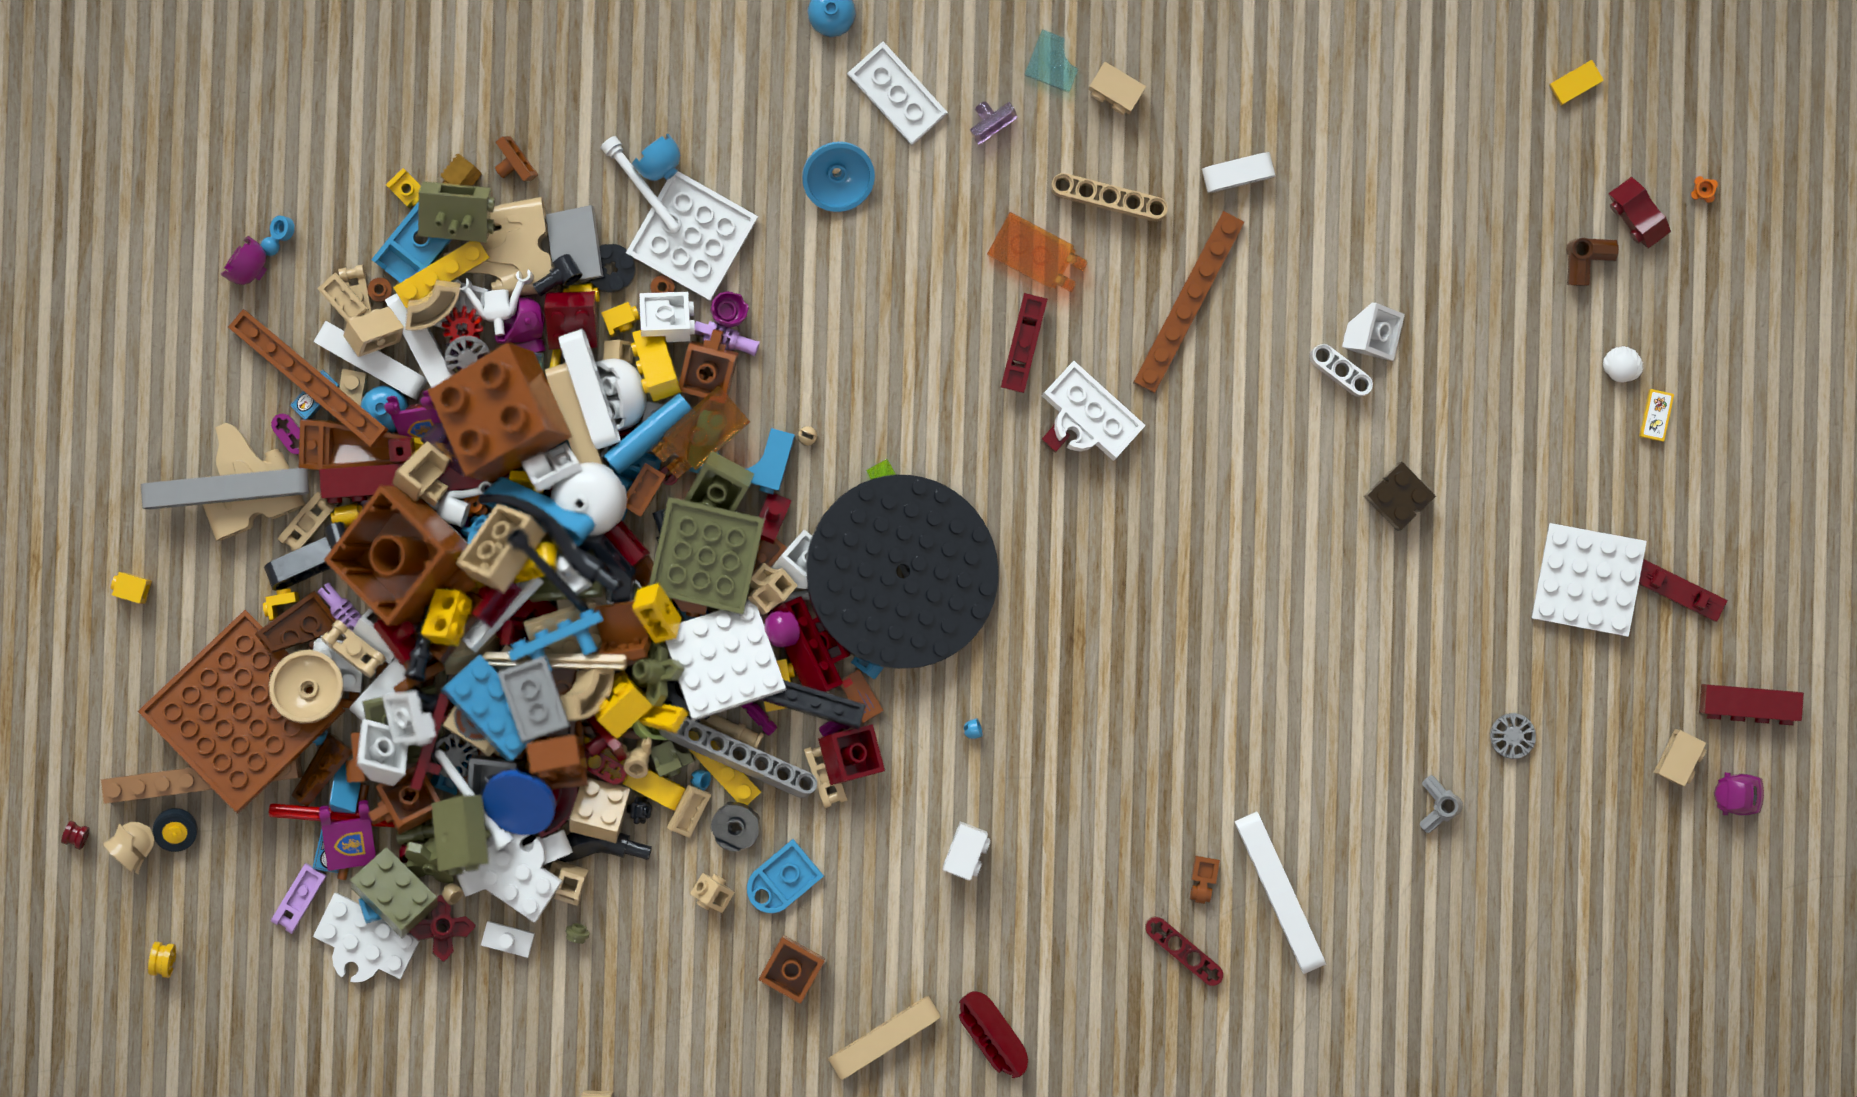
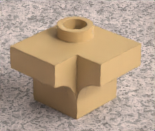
(770, 587)
(572, 883)

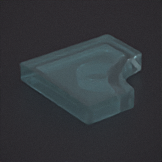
(1050, 64)

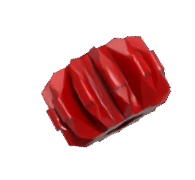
(457, 317)

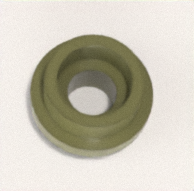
(577, 933)

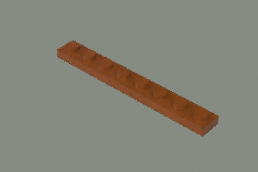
(1188, 302)
(308, 378)

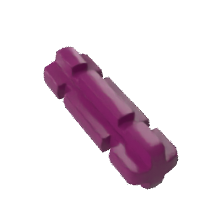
(760, 717)

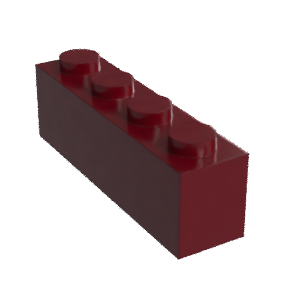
(809, 654)
(1751, 702)

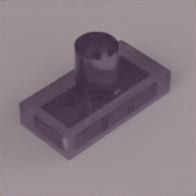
(991, 120)

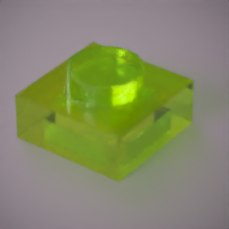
(881, 469)

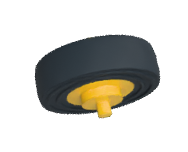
(175, 830)

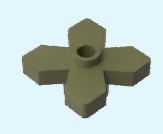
(655, 672)
(423, 861)

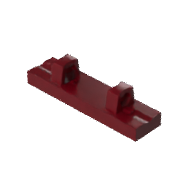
(1024, 342)
(1681, 591)
(424, 764)

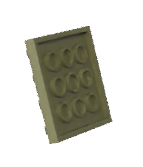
(706, 554)

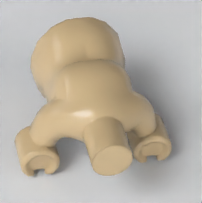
(638, 759)

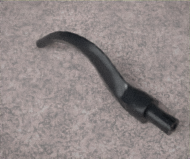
(583, 563)
(586, 845)

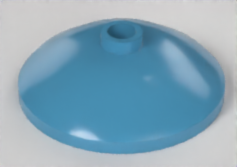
(840, 190)

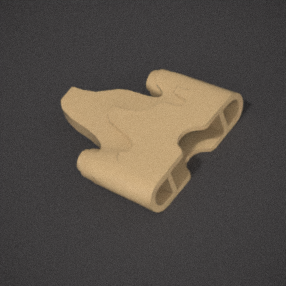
(516, 246)
(238, 457)

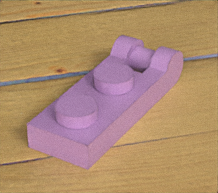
(299, 897)

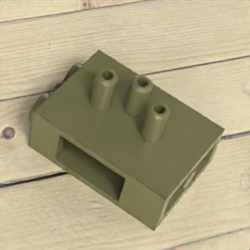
(455, 212)
(460, 834)

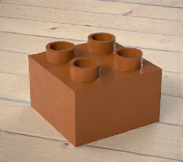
(499, 412)
(397, 555)

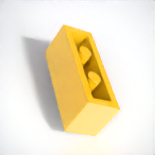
(655, 365)

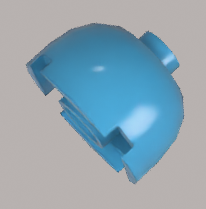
(831, 16)
(659, 159)
(374, 404)

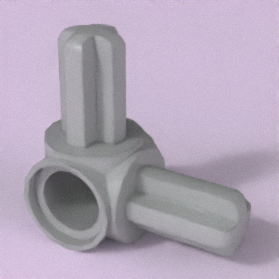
(1440, 814)

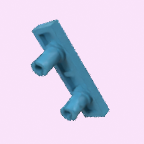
(543, 638)

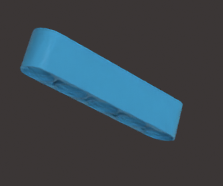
(576, 524)

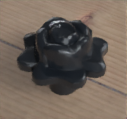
(639, 810)

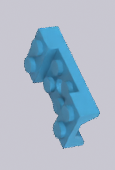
(402, 255)

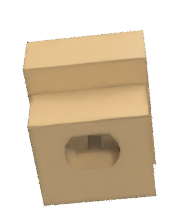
(618, 350)

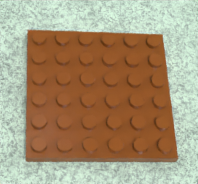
(224, 718)

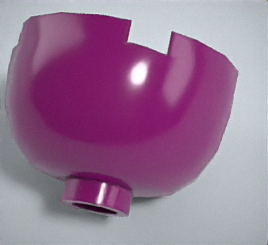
(246, 263)

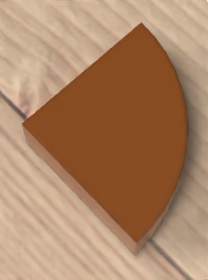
(460, 582)

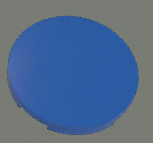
(519, 802)

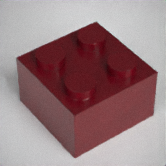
(571, 312)
(851, 754)

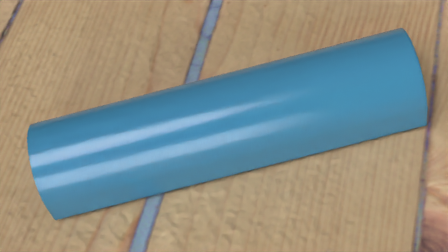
(647, 434)

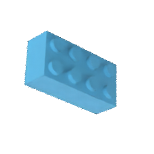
(483, 702)

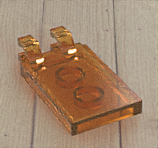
(1035, 253)
(701, 430)

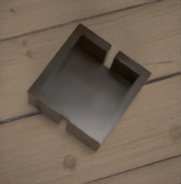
(1399, 496)

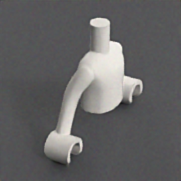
(496, 302)
(456, 511)

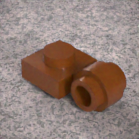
(1204, 871)

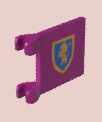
(413, 421)
(347, 841)

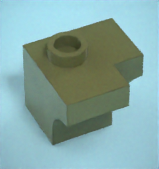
(670, 759)

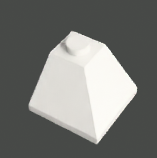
(1374, 332)
(794, 559)
(378, 754)

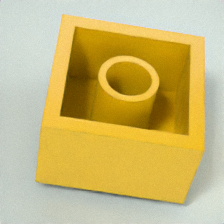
(623, 706)

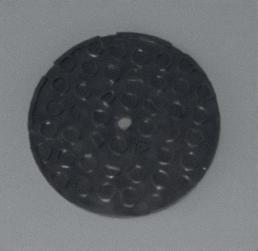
(856, 580)

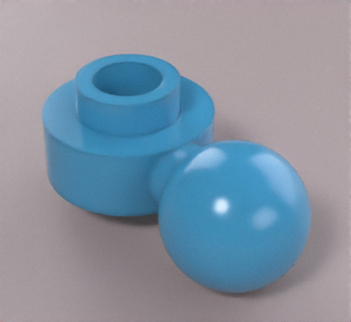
(280, 229)

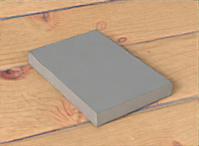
(576, 234)
(533, 699)

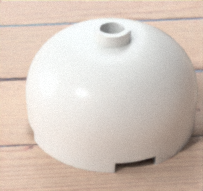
(624, 390)
(593, 492)

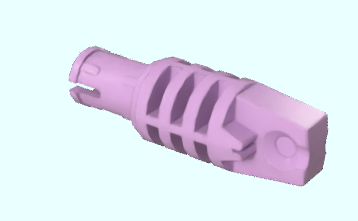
(730, 338)
(340, 608)

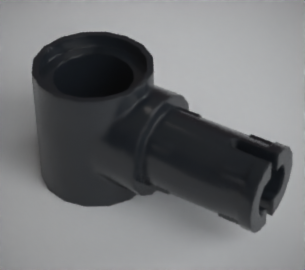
(564, 273)

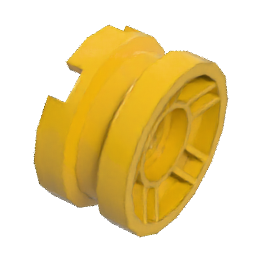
(161, 959)

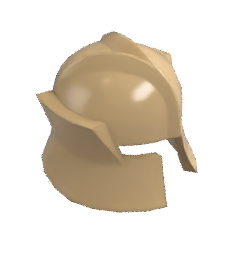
(131, 844)

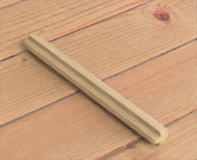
(558, 660)

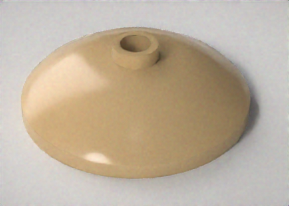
(298, 673)

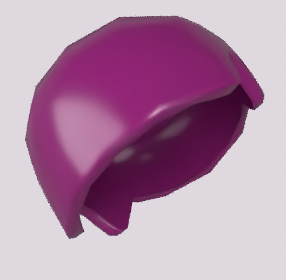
(729, 309)
(782, 629)

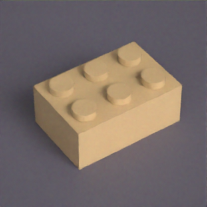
(490, 556)

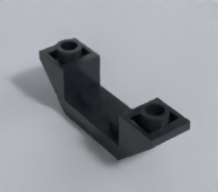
(617, 563)

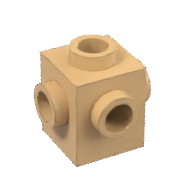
(712, 892)

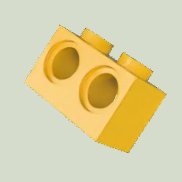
(447, 617)

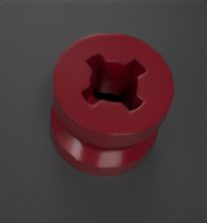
(75, 835)

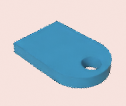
(784, 878)

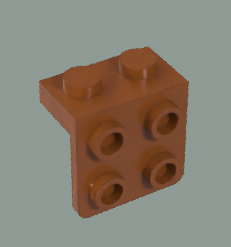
(622, 632)

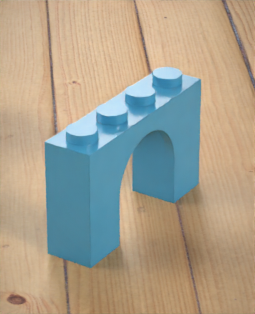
(772, 466)

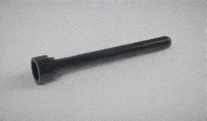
(519, 540)

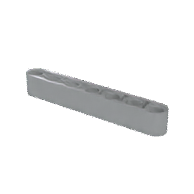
(225, 488)
(749, 754)

